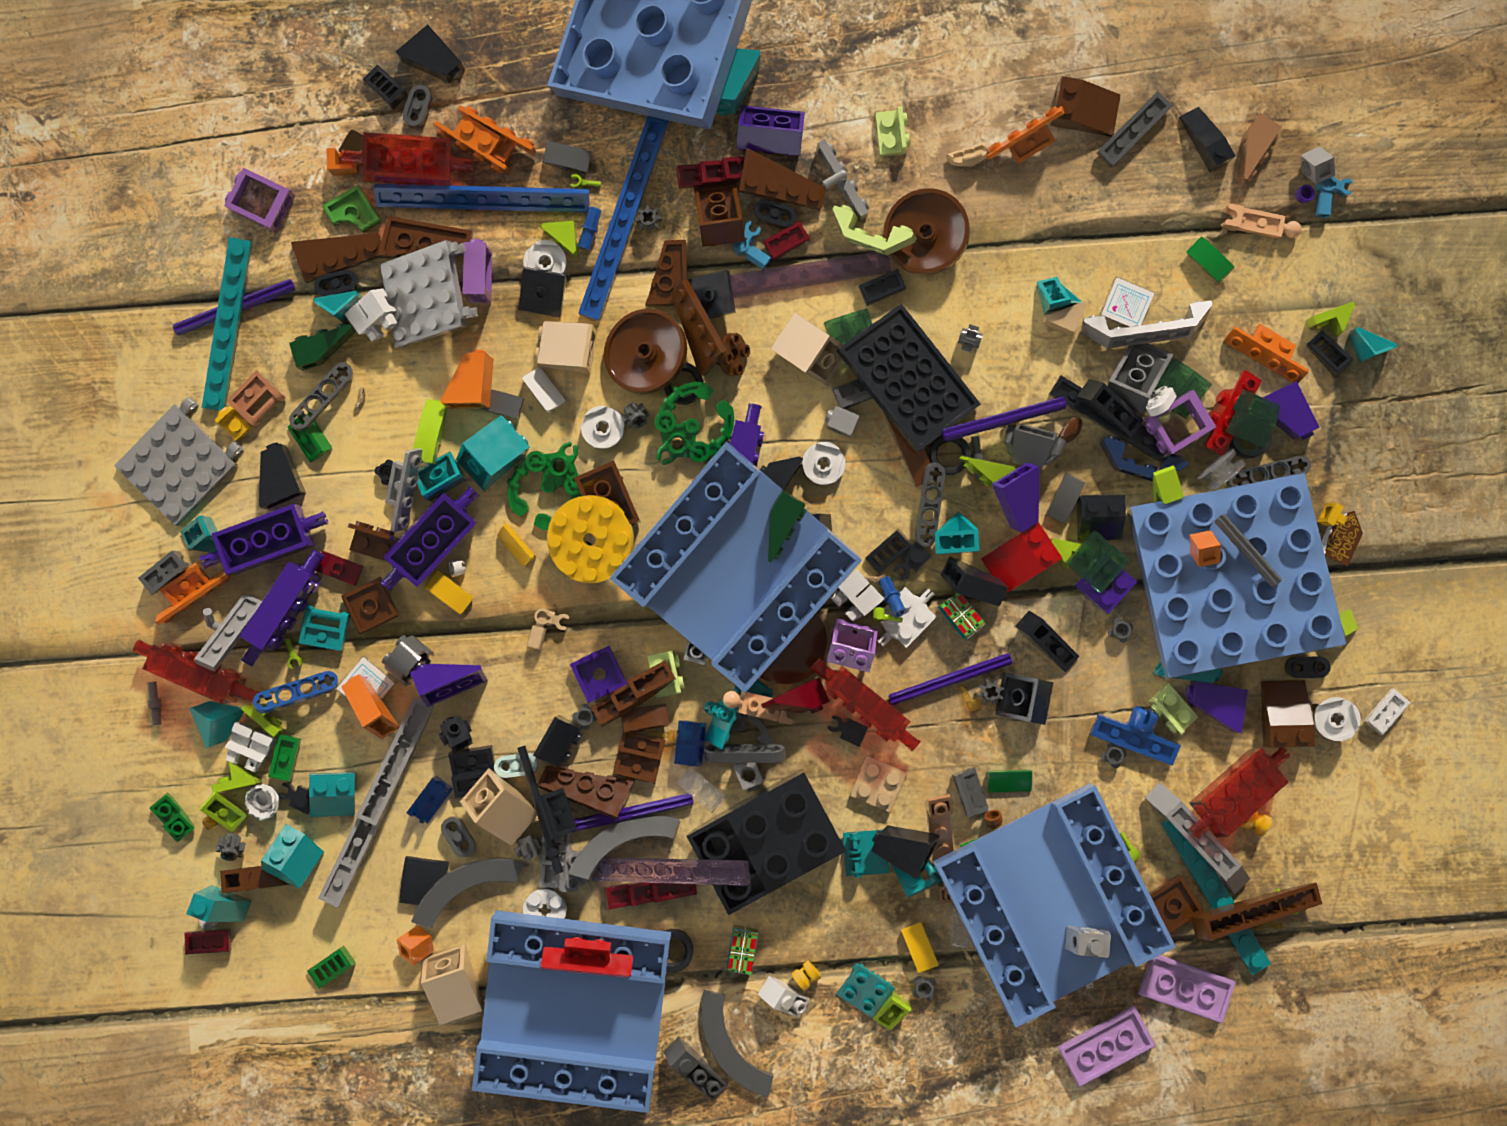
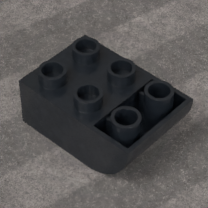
(775, 830)

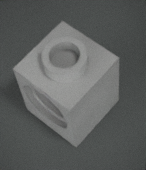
(1317, 165)
(841, 421)
(750, 785)

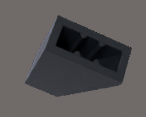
(431, 55)
(278, 477)
(974, 582)
(905, 848)

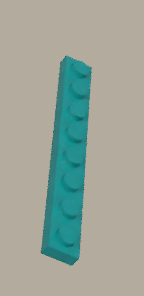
(227, 324)
(1217, 896)

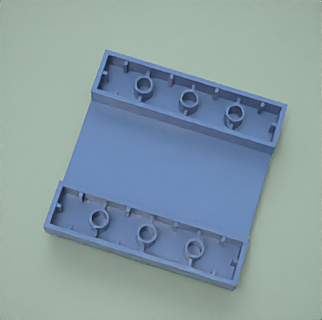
(712, 575)
(1227, 609)
(1034, 880)
(570, 1031)

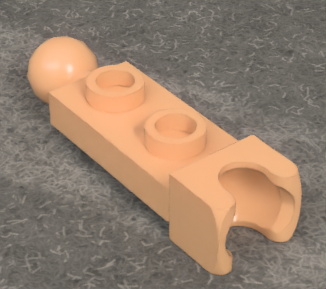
(1259, 222)
(750, 704)

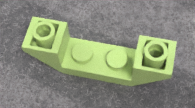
(898, 238)

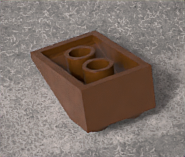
(1086, 107)
(719, 214)
(608, 483)
(1286, 714)

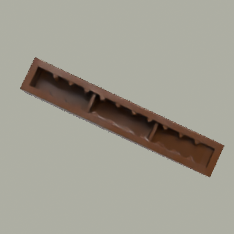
(1254, 911)

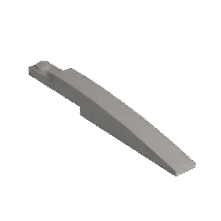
(376, 803)

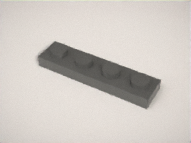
(1134, 129)

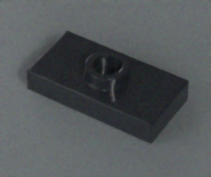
(882, 287)

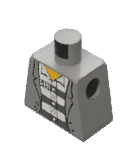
(1090, 941)

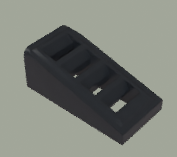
(396, 98)
(1335, 348)
(903, 539)

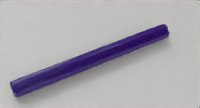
(248, 302)
(1004, 418)
(950, 679)
(635, 812)

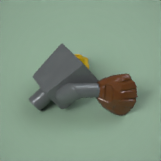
(1037, 445)

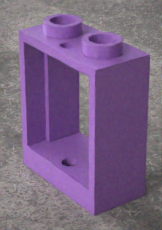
(278, 209)
(477, 272)
(1198, 414)
(864, 638)

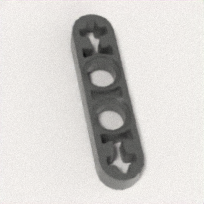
(318, 394)
(1268, 470)
(926, 504)
(745, 753)

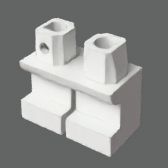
(371, 313)
(864, 602)
(251, 743)

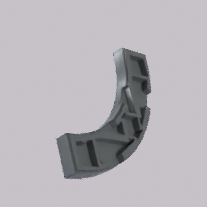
(618, 836)
(460, 879)
(724, 1050)

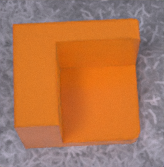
(335, 166)
(1205, 548)
(415, 945)

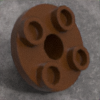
(736, 356)

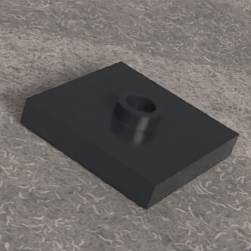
(542, 292)
(714, 293)

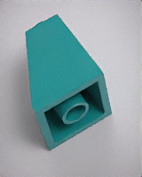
(740, 78)
(492, 452)

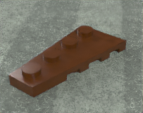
(773, 181)
(407, 236)
(335, 254)
(698, 329)
(589, 790)

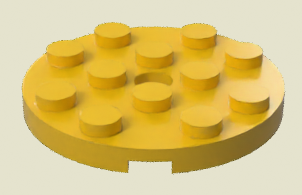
(569, 548)

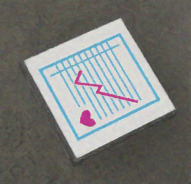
(1126, 303)
(376, 676)

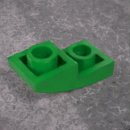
(1210, 259)
(173, 817)

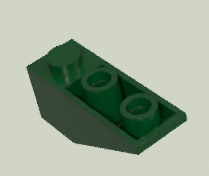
(318, 348)
(782, 518)

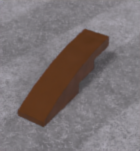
(915, 462)
(634, 693)

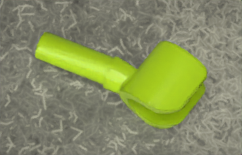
(581, 183)
(879, 616)
(292, 653)
(1134, 853)

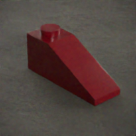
(801, 699)

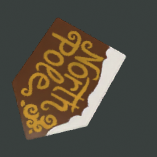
(1341, 540)

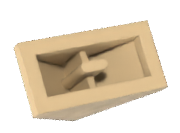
(1066, 319)

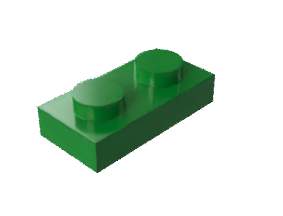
(284, 757)

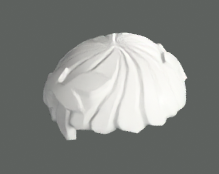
(261, 801)

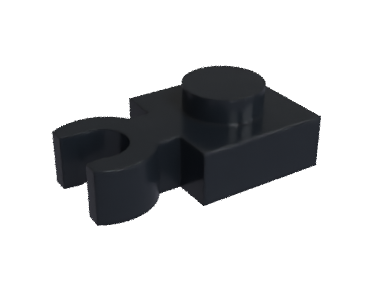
(913, 558)
(851, 731)
(298, 797)

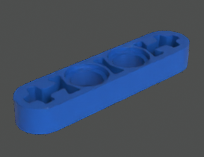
(294, 688)

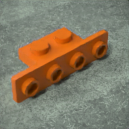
(475, 138)
(509, 140)
(1029, 140)
(1269, 350)
(187, 588)

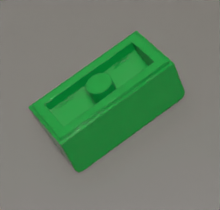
(311, 440)
(1009, 780)

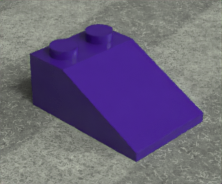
(444, 681)

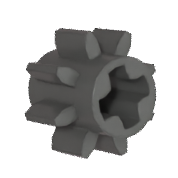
(648, 225)
(970, 338)
(635, 415)
(996, 689)
(230, 847)
(528, 847)

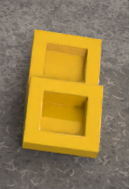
(449, 592)
(919, 947)

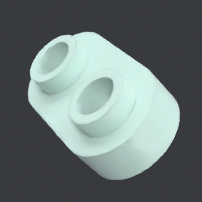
(516, 768)

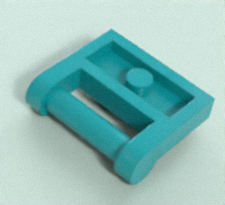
(323, 635)
(914, 886)

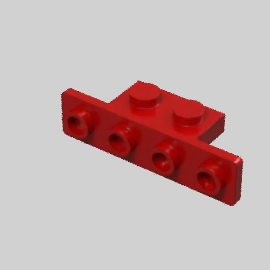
(1223, 411)
(587, 958)

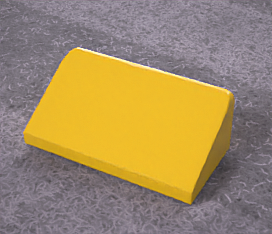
(516, 545)

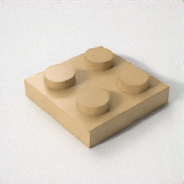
(878, 783)

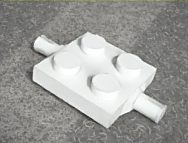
(914, 620)

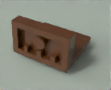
(371, 542)

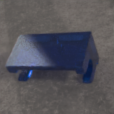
(690, 743)
(430, 800)

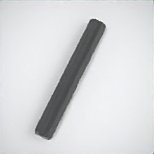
(1248, 550)

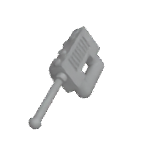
(567, 857)

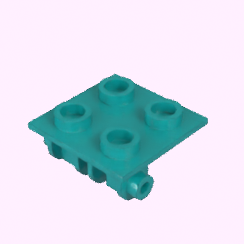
(721, 722)
(859, 857)
(865, 990)

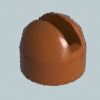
(993, 818)

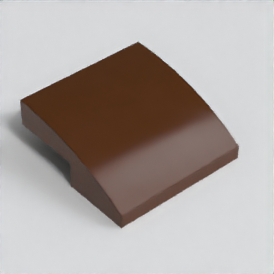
(639, 757)

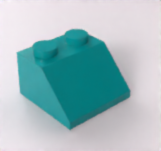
(332, 794)
(291, 857)

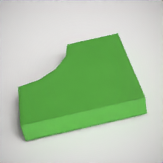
(352, 208)

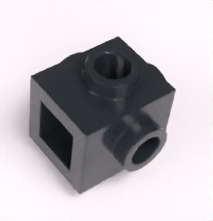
(455, 733)

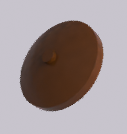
(938, 225)
(645, 351)
(799, 655)

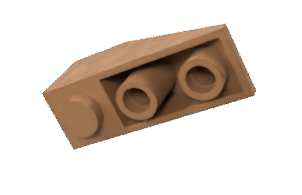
(1255, 142)

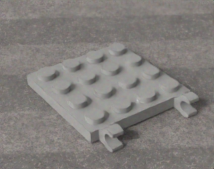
(425, 293)
(177, 463)

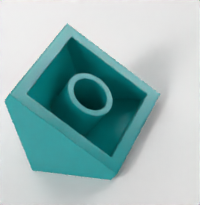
(440, 477)

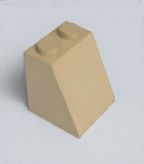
(566, 346)
(809, 349)
(499, 807)
(451, 985)

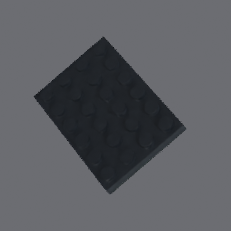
(908, 377)

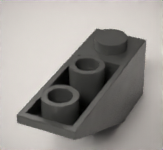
(694, 1068)

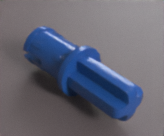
(589, 228)
(892, 597)

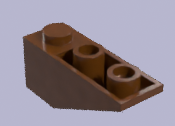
(248, 879)

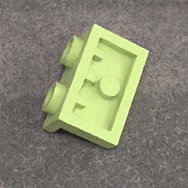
(891, 132)
(673, 662)
(1173, 709)

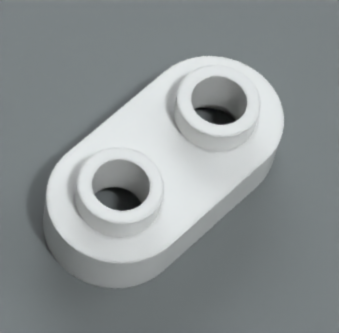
(1161, 401)

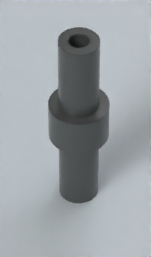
(976, 449)
(154, 703)

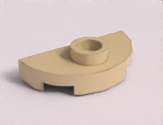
(968, 156)

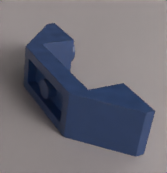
(1114, 451)

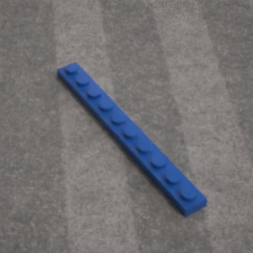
(482, 198)
(623, 218)

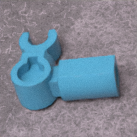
(1324, 198)
(752, 253)

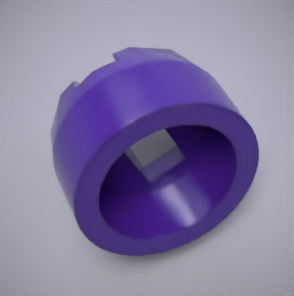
(1304, 193)

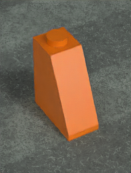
(470, 383)
(369, 707)

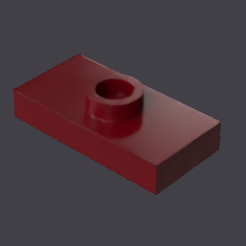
(786, 240)
(340, 568)
(207, 941)

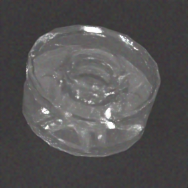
(1221, 470)

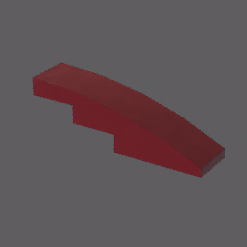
(710, 172)
(643, 892)

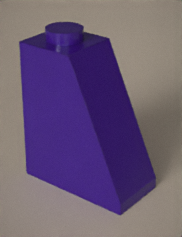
(1295, 414)
(1020, 496)
(1219, 702)

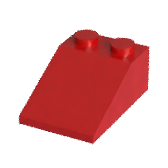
(1022, 557)

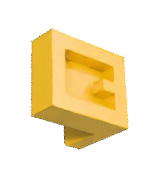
(233, 423)

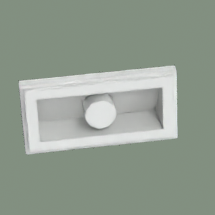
(544, 389)

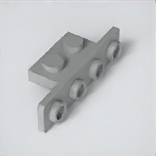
(402, 488)

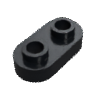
(776, 211)
(337, 283)
(1308, 667)

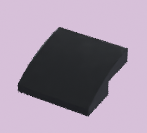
(469, 766)
(419, 877)

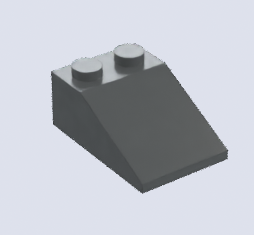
(1139, 374)

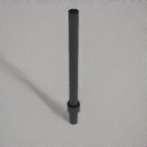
(552, 850)

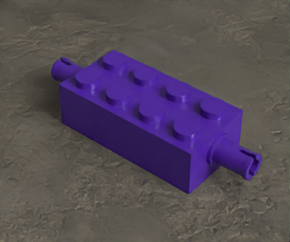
(748, 434)
(263, 539)
(430, 539)
(281, 607)

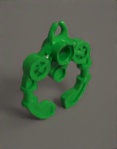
(687, 430)
(552, 479)

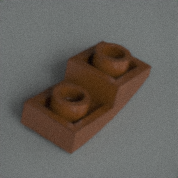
(645, 718)

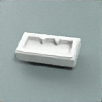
(1387, 711)

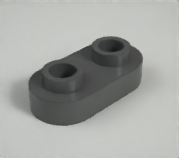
(416, 107)
(456, 837)

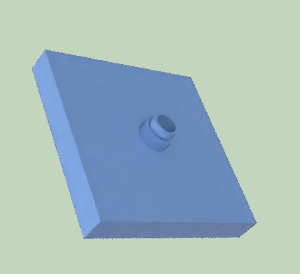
(650, 56)

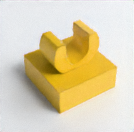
(1332, 515)

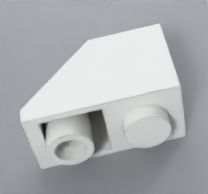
(783, 997)

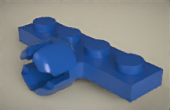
(1137, 735)

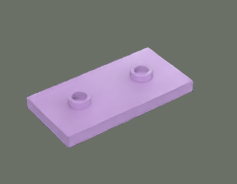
(1187, 988)
(1106, 1046)

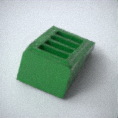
(345, 957)

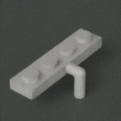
(839, 176)
(226, 633)

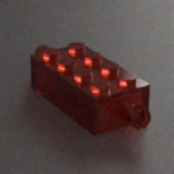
(406, 159)
(180, 668)
(867, 703)
(1238, 792)

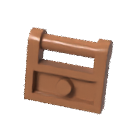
(250, 394)

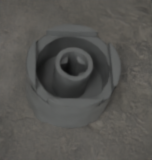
(406, 657)

